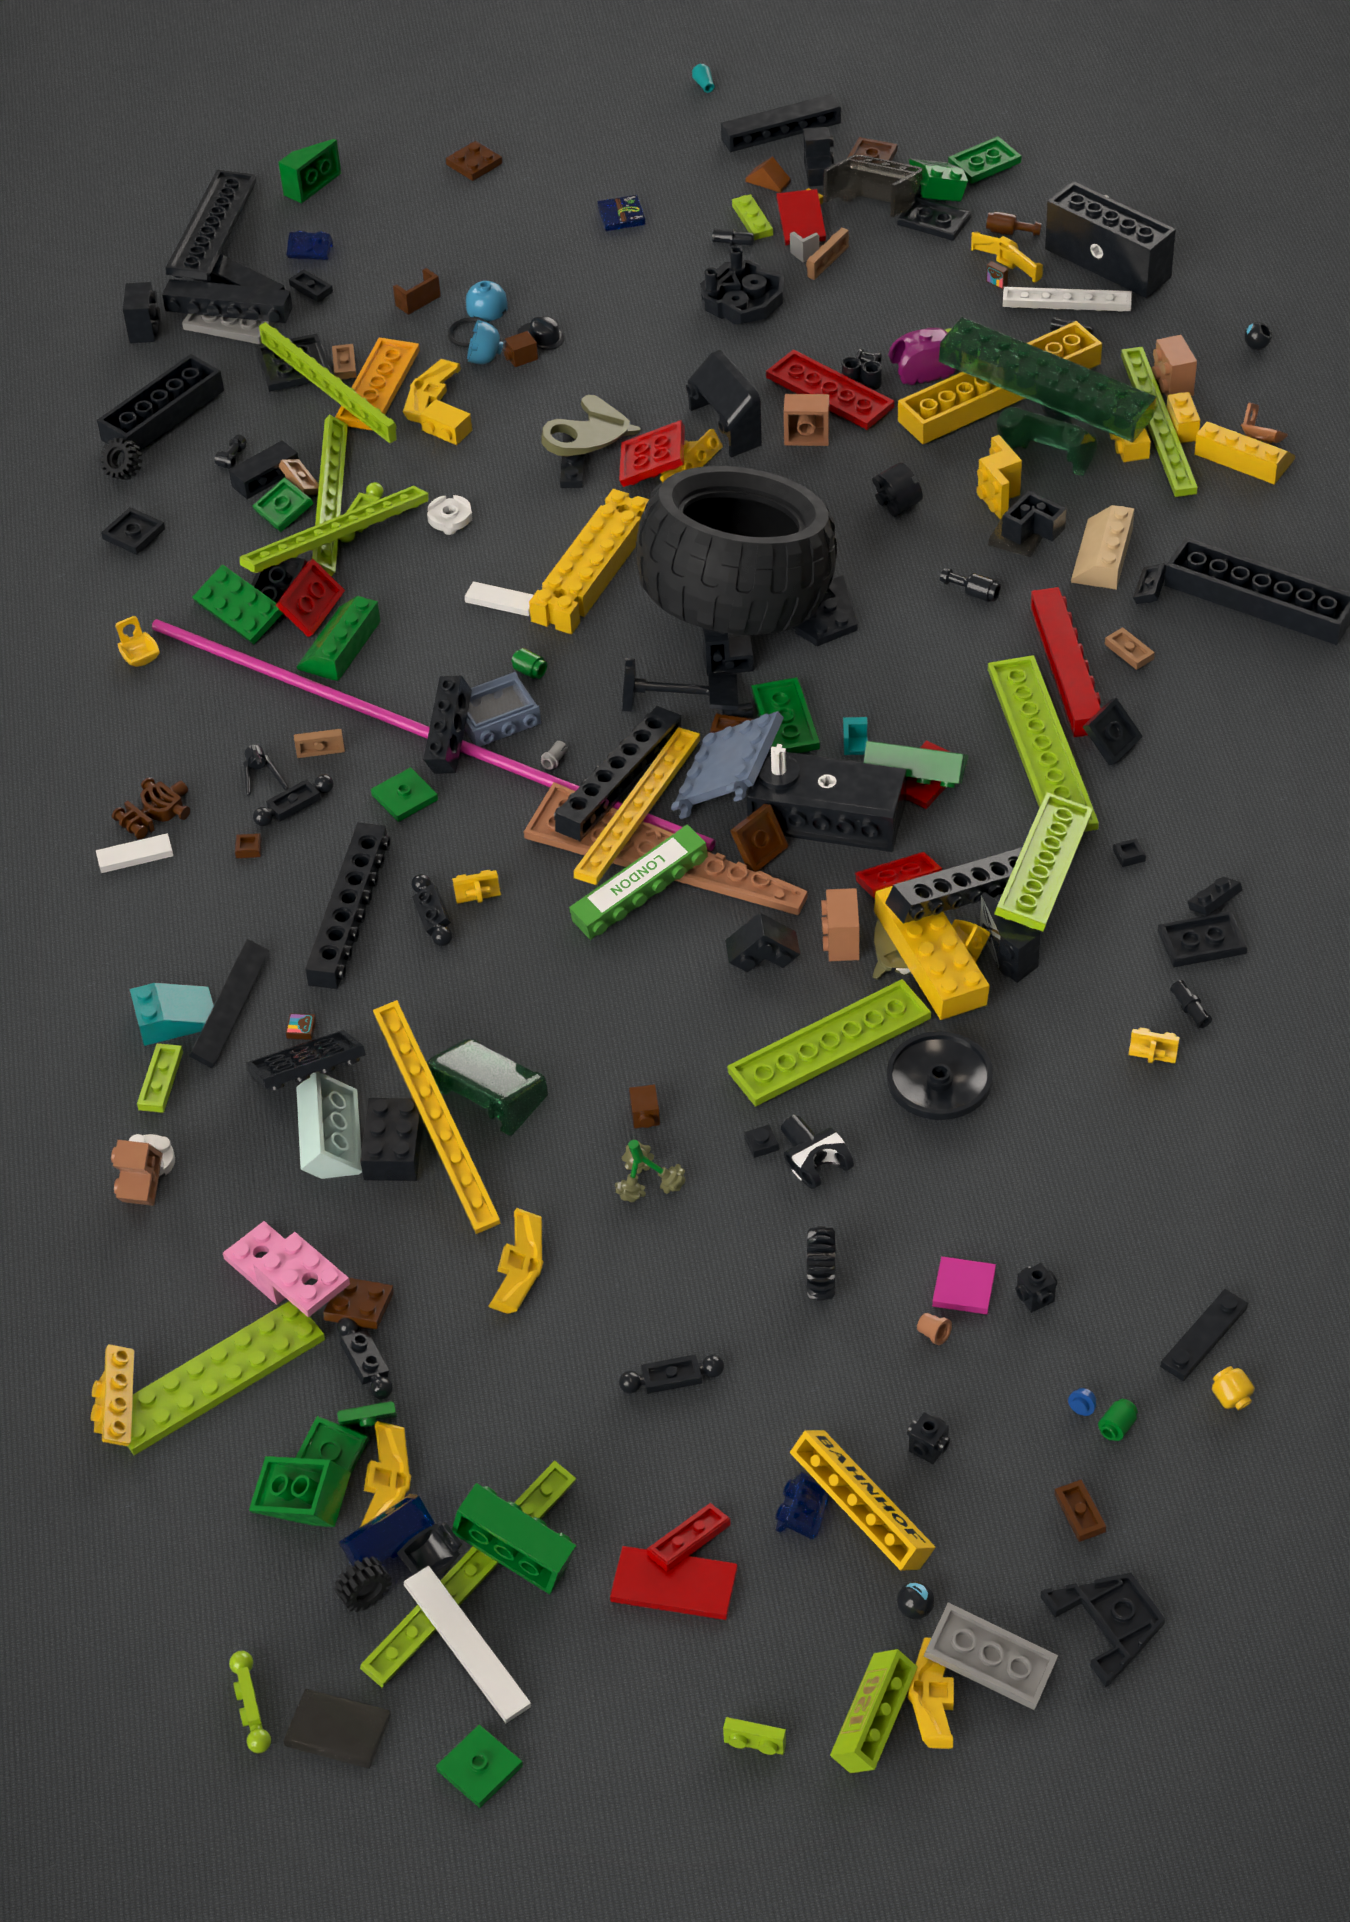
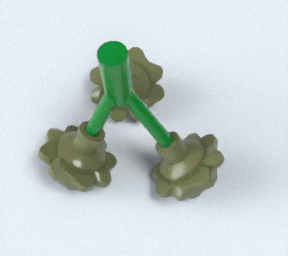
(638, 1158)

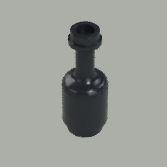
(975, 585)

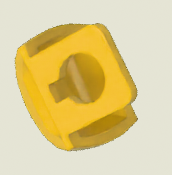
(139, 648)
(972, 936)

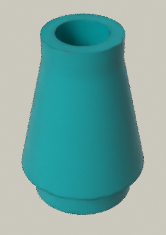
(702, 75)

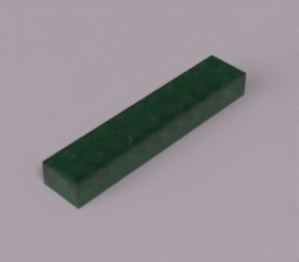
(1047, 379)

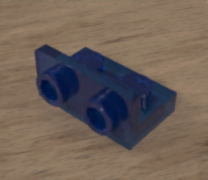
(309, 245)
(802, 1506)

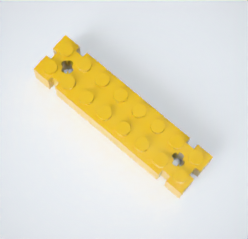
(589, 563)

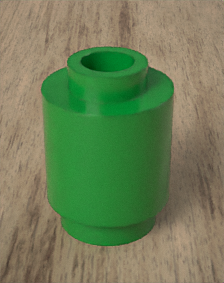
(529, 663)
(1118, 1419)

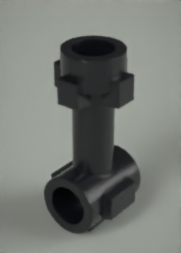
(228, 458)

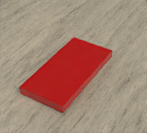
(690, 1587)

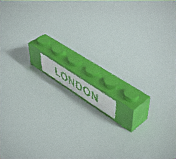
(638, 882)

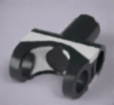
(813, 1150)

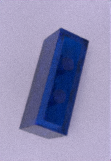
(388, 1531)

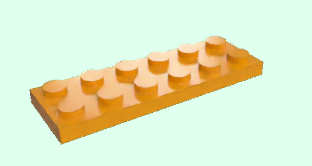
(381, 376)

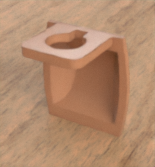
(1259, 433)

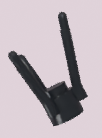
(257, 759)

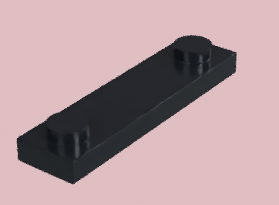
(1204, 1334)

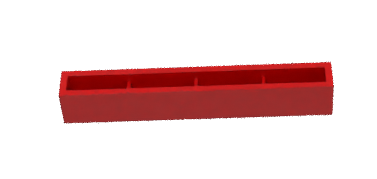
(1065, 657)

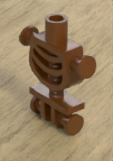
(160, 809)

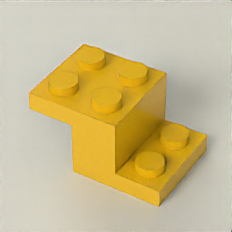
(999, 476)

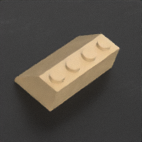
(1104, 548)

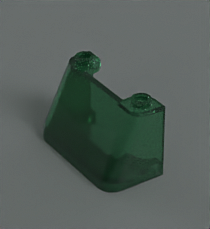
(1021, 426)
(490, 1081)

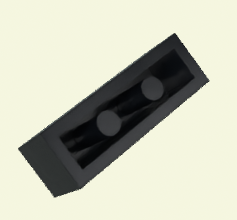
(261, 470)

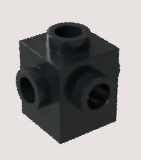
(1036, 1287)
(928, 1437)

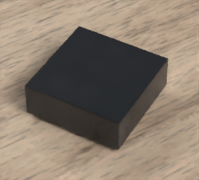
(1129, 852)

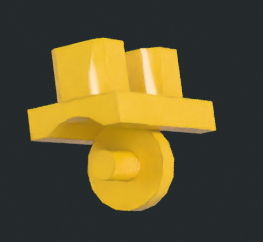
(476, 886)
(1154, 1045)

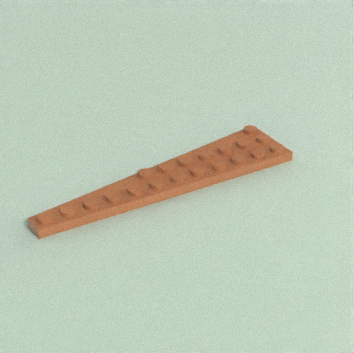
(713, 874)

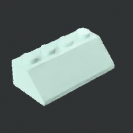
(328, 1127)

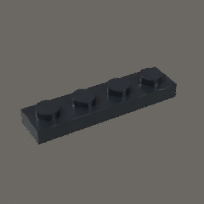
(571, 468)

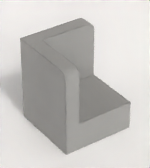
(805, 247)

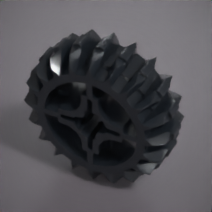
(821, 1263)

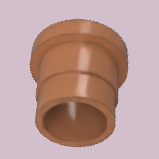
(935, 1328)

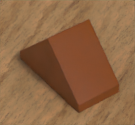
(769, 175)

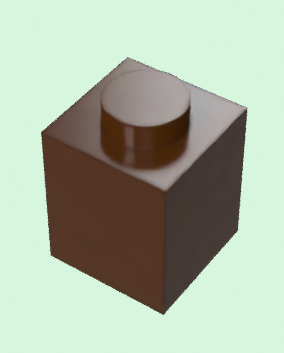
(520, 349)
(644, 1106)

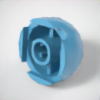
(486, 301)
(484, 343)

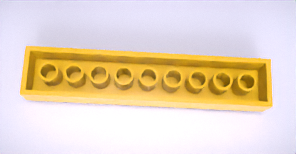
(967, 398)

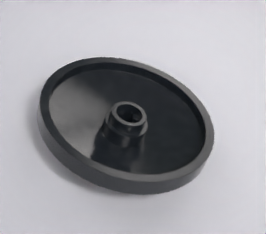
(939, 1075)

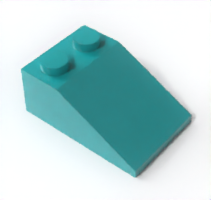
(170, 1010)

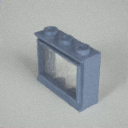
(500, 710)

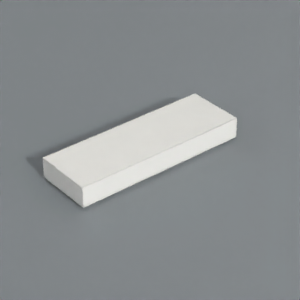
(498, 598)
(134, 853)

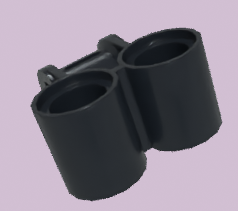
(864, 368)

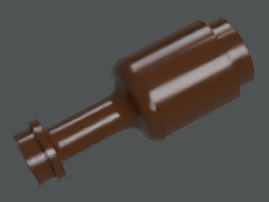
(1007, 224)

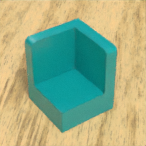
(854, 735)

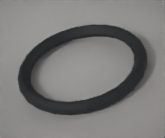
(467, 319)

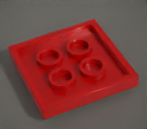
(652, 453)

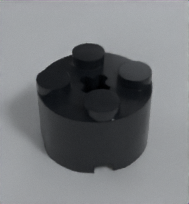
(897, 489)

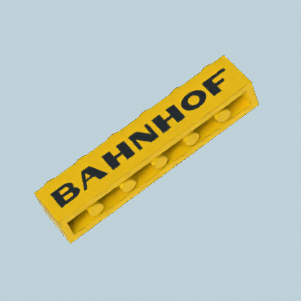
(862, 1500)

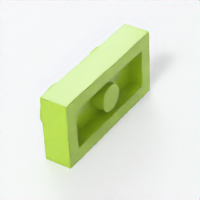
(753, 1735)

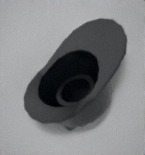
(544, 331)

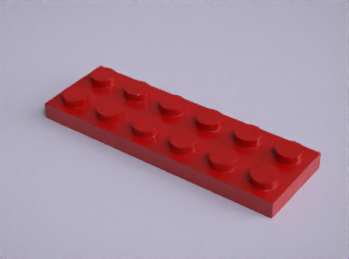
(846, 395)

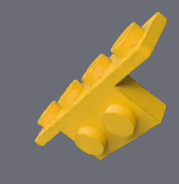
(697, 453)
(114, 1397)

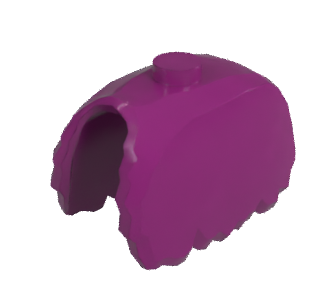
(919, 356)

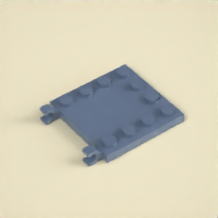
(728, 762)

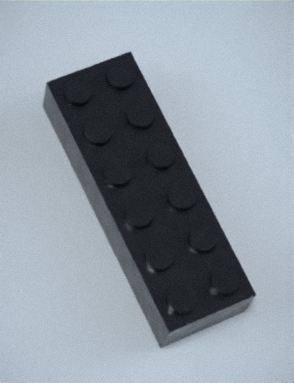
(162, 403)

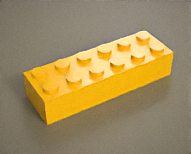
(936, 960)

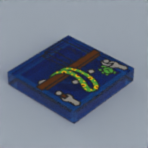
(621, 213)

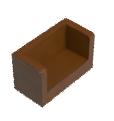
(418, 295)

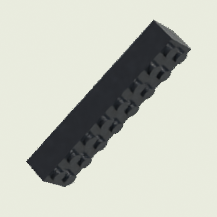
(1259, 590)

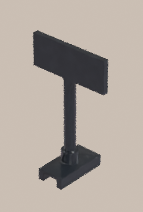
(721, 688)

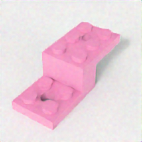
(286, 1268)

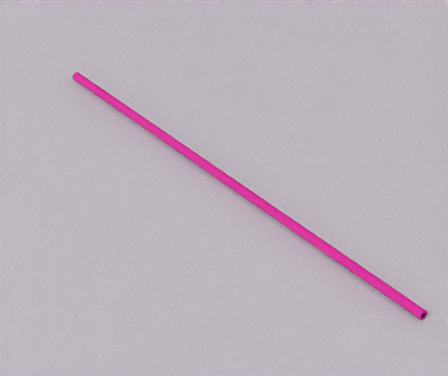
(383, 715)

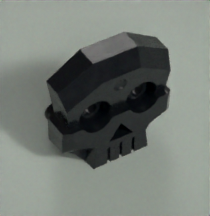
(741, 290)

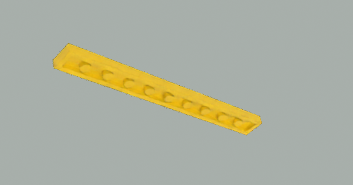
(636, 806)
(436, 1117)

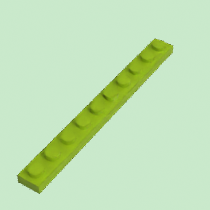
(328, 383)
(1160, 426)
(330, 487)
(333, 529)
(460, 1581)

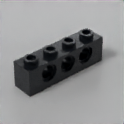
(447, 724)

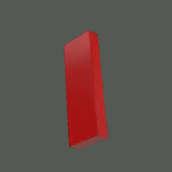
(688, 1537)

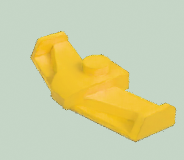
(1007, 254)
(428, 388)
(520, 1262)
(390, 1475)
(930, 1696)

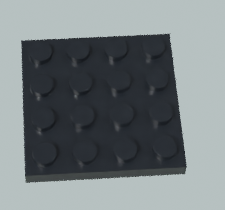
(304, 1059)

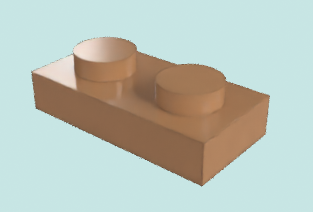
(344, 361)
(299, 476)
(1129, 648)
(319, 743)

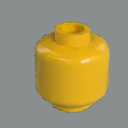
(1233, 1388)

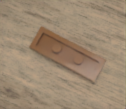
(827, 253)

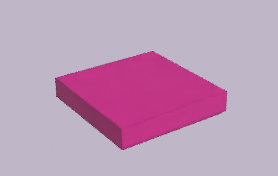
(964, 1285)

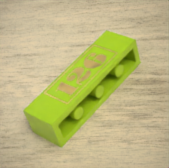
(873, 1711)

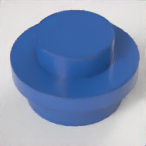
(1082, 1401)

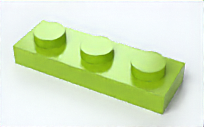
(752, 216)
(160, 1078)

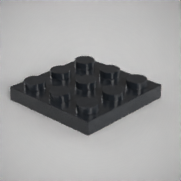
(279, 373)

